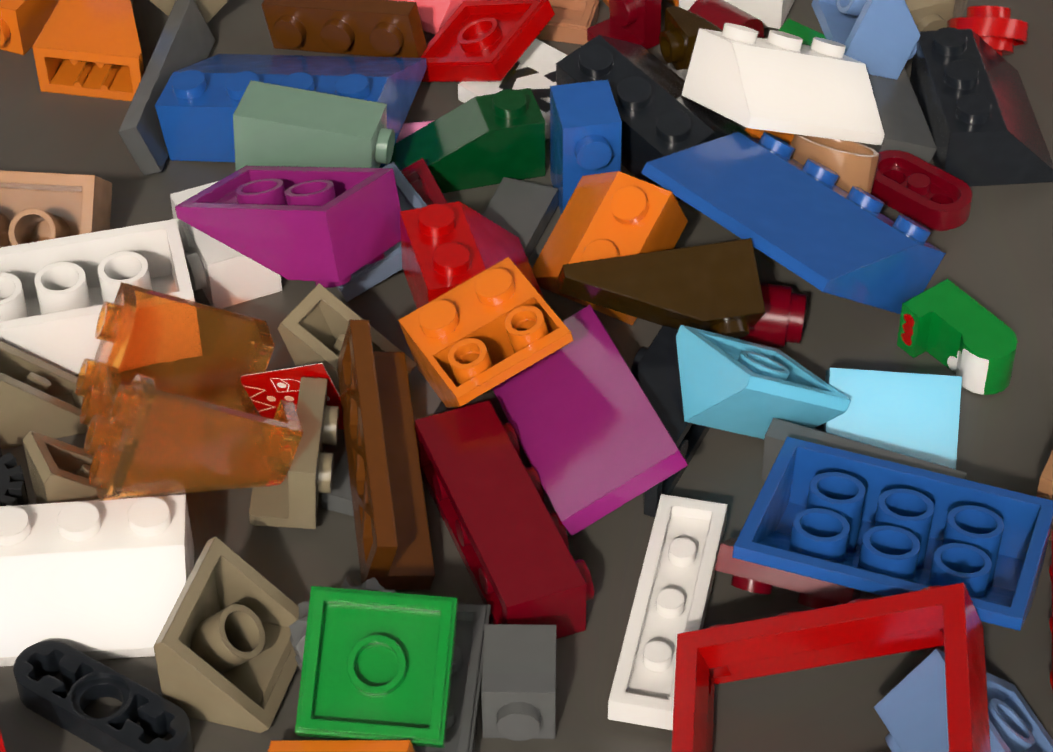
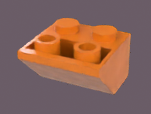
(482, 333)

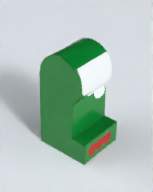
(959, 336)

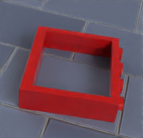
(835, 636)

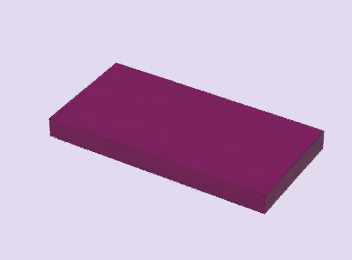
(588, 426)

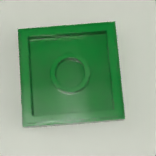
(377, 666)

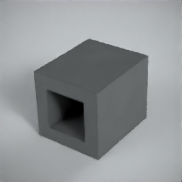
(519, 682)

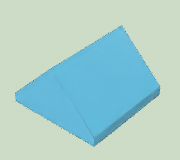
(748, 384)
(900, 412)

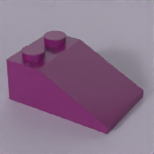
(302, 219)

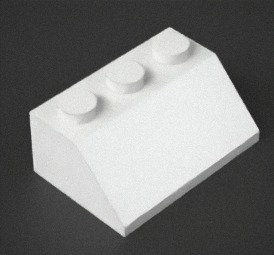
(783, 84)
(92, 574)

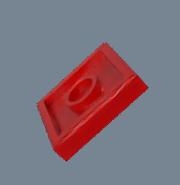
(484, 39)

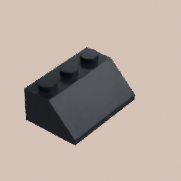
(648, 101)
(977, 111)

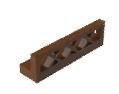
(383, 464)

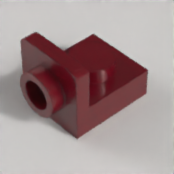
(632, 22)

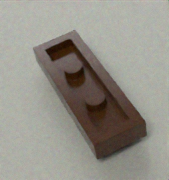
(346, 27)

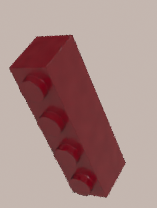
(500, 520)

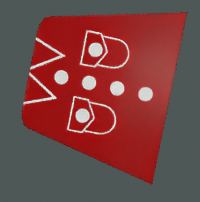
(270, 387)

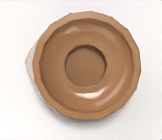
(850, 160)

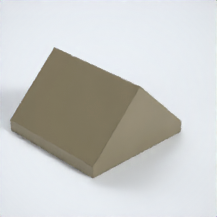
(227, 643)

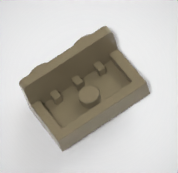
(311, 472)

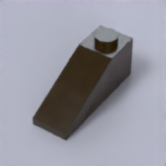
(689, 286)

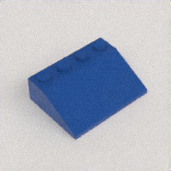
(202, 97)
(803, 218)
(897, 529)

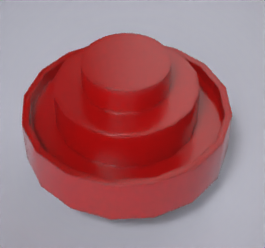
(994, 27)

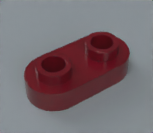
(921, 191)

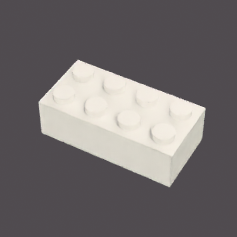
(59, 285)

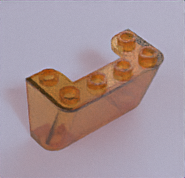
(171, 402)

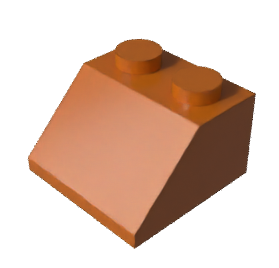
(609, 219)

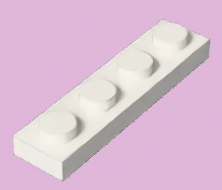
(667, 602)

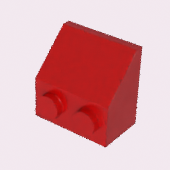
(452, 244)

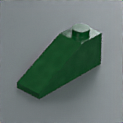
(480, 142)

